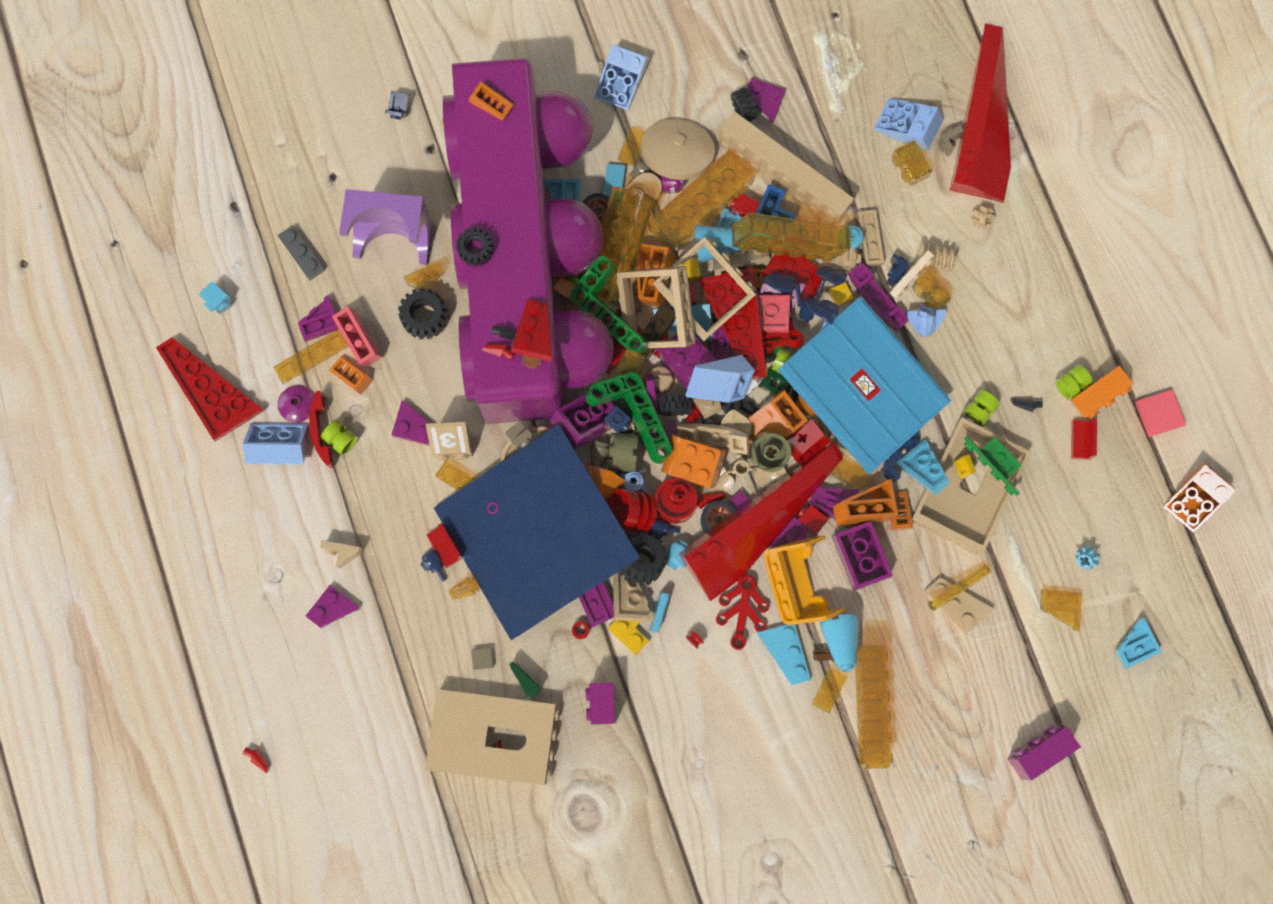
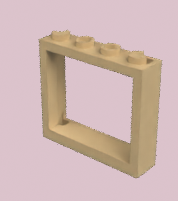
(733, 272)
(681, 303)

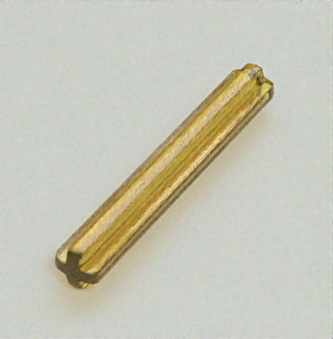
(959, 587)

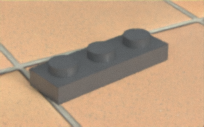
(301, 252)

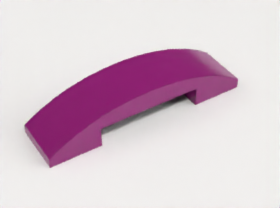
(877, 298)

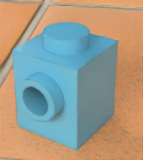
(215, 298)

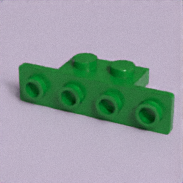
(998, 459)

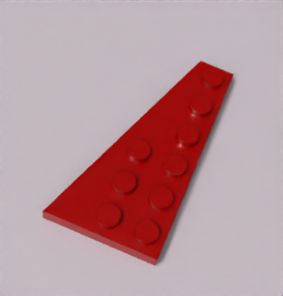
(744, 326)
(212, 397)

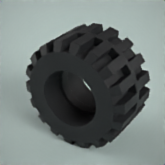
(416, 300)
(655, 551)

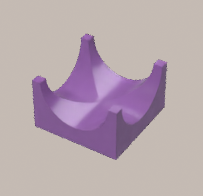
(386, 213)

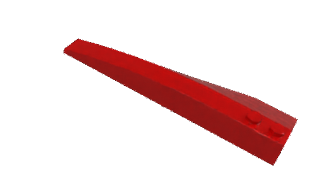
(984, 147)
(739, 541)

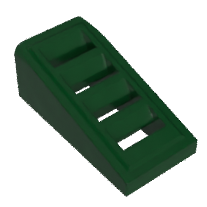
(770, 388)
(529, 686)

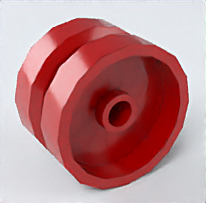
(673, 512)

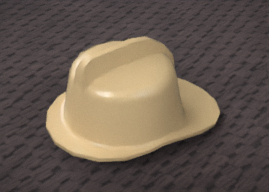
(646, 183)
(664, 381)

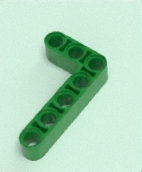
(603, 312)
(636, 409)

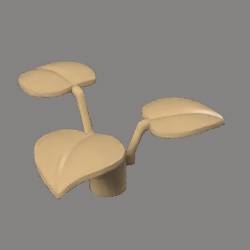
(741, 466)

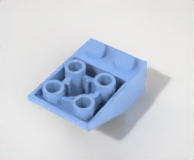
(621, 76)
(909, 122)
(721, 380)

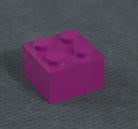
(601, 703)

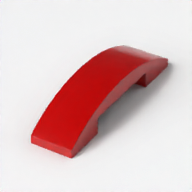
(318, 407)

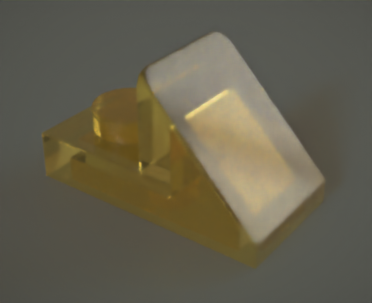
(419, 278)

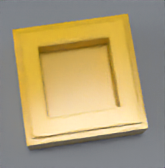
(841, 294)
(964, 466)

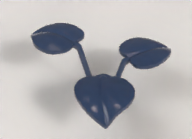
(824, 308)

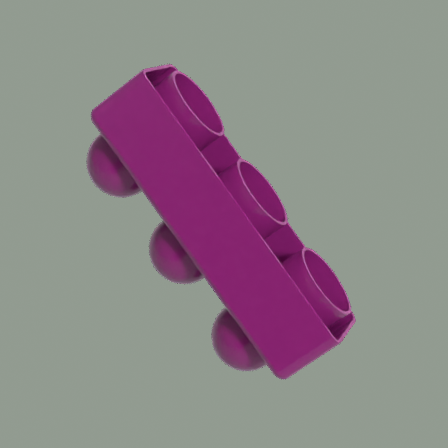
(531, 238)

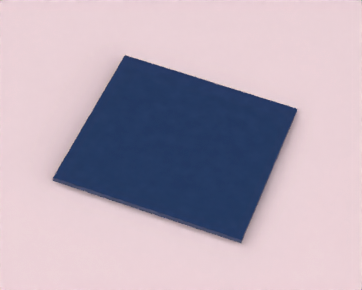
(547, 538)

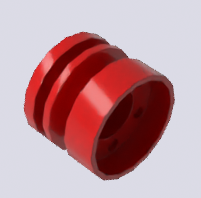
(633, 509)

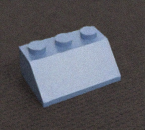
(275, 443)

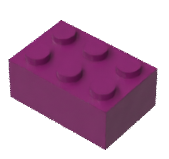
(683, 360)
(582, 421)
(862, 556)
(1043, 752)

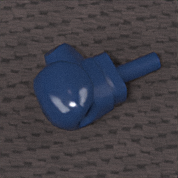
(661, 528)
(432, 562)

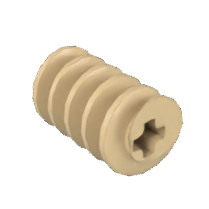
(940, 256)

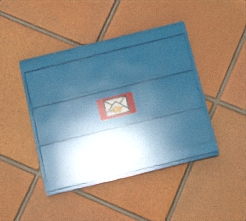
(864, 385)

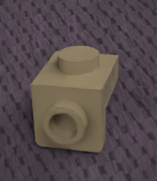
(949, 136)
(519, 435)

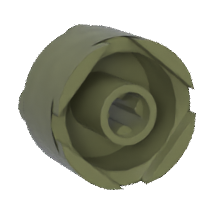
(623, 452)
(778, 458)

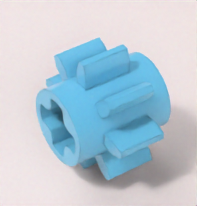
(1092, 558)

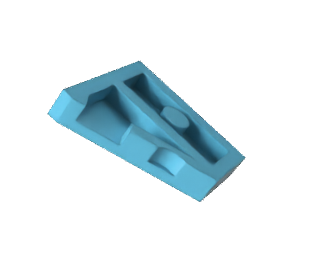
(564, 188)
(1138, 645)

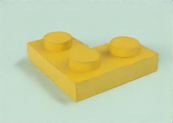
(629, 635)

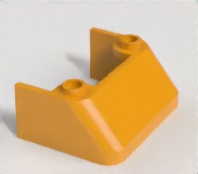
(792, 584)

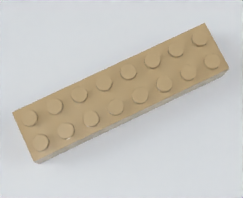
(784, 169)

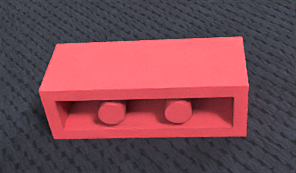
(357, 336)

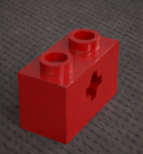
(816, 441)

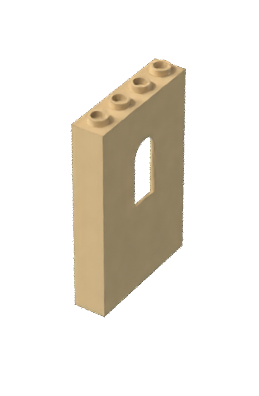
(957, 514)
(461, 733)

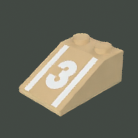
(450, 440)

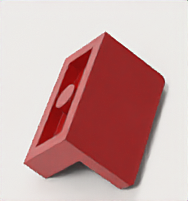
(1084, 439)
(444, 546)

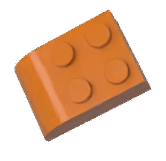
(694, 461)

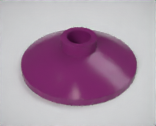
(298, 412)

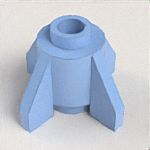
(926, 321)
(634, 476)

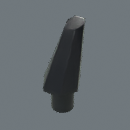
(504, 332)
(1026, 404)
(748, 407)

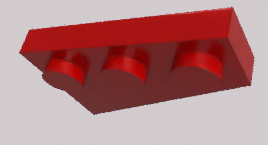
(533, 332)

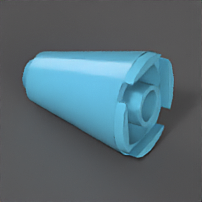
(719, 235)
(842, 640)

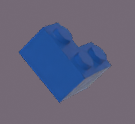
(771, 203)

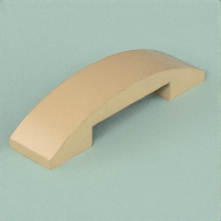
(716, 435)

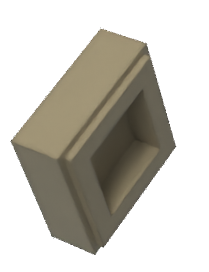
(482, 658)

